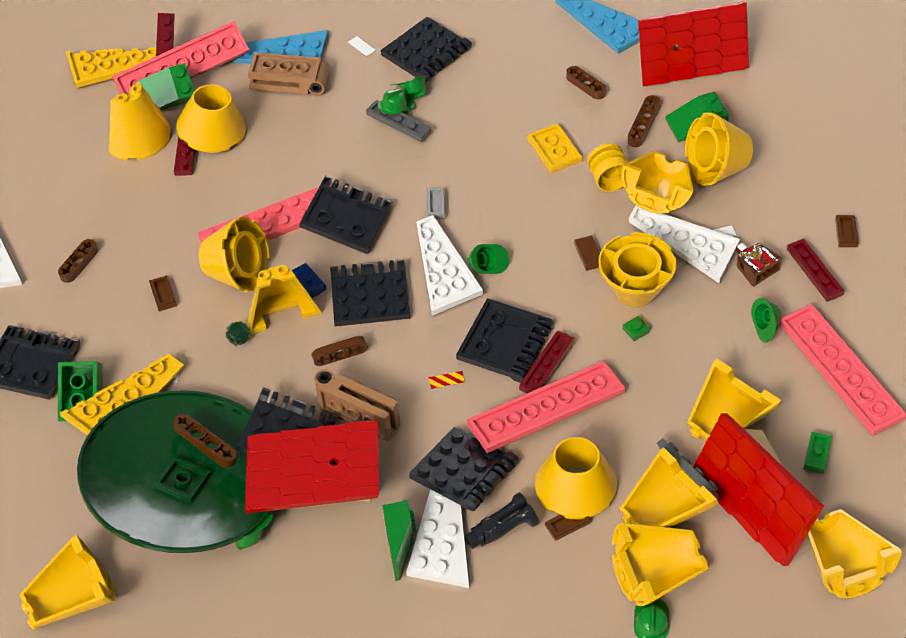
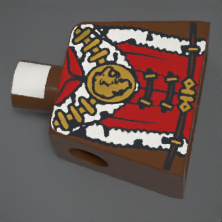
(757, 262)

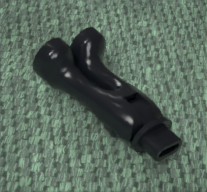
(493, 528)

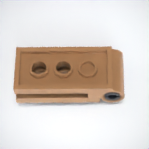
(288, 73)
(356, 402)

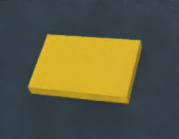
(554, 148)

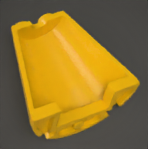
(137, 125)
(657, 183)
(275, 291)
(729, 395)
(665, 495)
(850, 555)
(654, 560)
(67, 586)

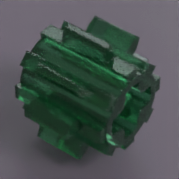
(238, 333)

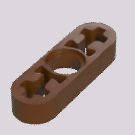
(594, 89)
(76, 268)
(329, 354)

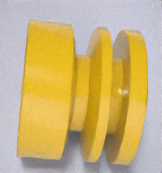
(606, 166)

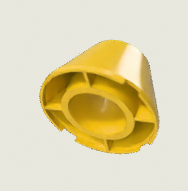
(211, 120)
(716, 149)
(235, 254)
(637, 256)
(576, 493)

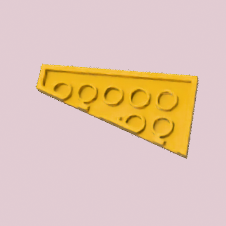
(103, 64)
(145, 382)

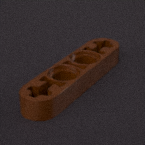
(645, 121)
(208, 437)

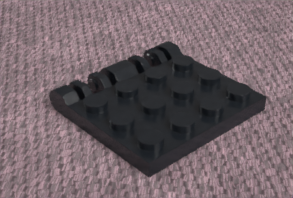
(425, 48)
(345, 216)
(370, 295)
(503, 337)
(32, 362)
(273, 419)
(463, 469)

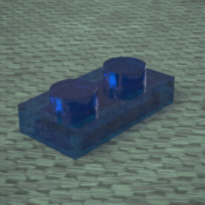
(309, 280)

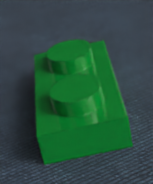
(817, 452)

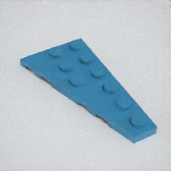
(609, 25)
(304, 44)

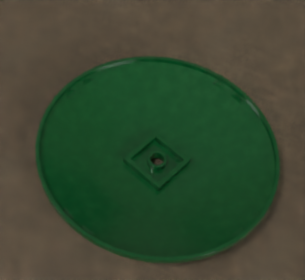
(133, 468)

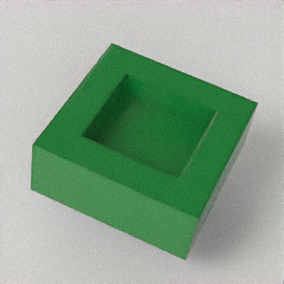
(636, 328)

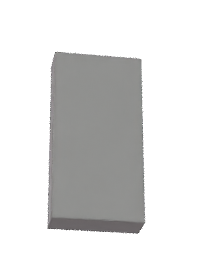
(436, 202)

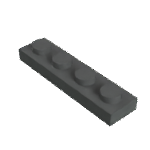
(400, 122)
(685, 464)

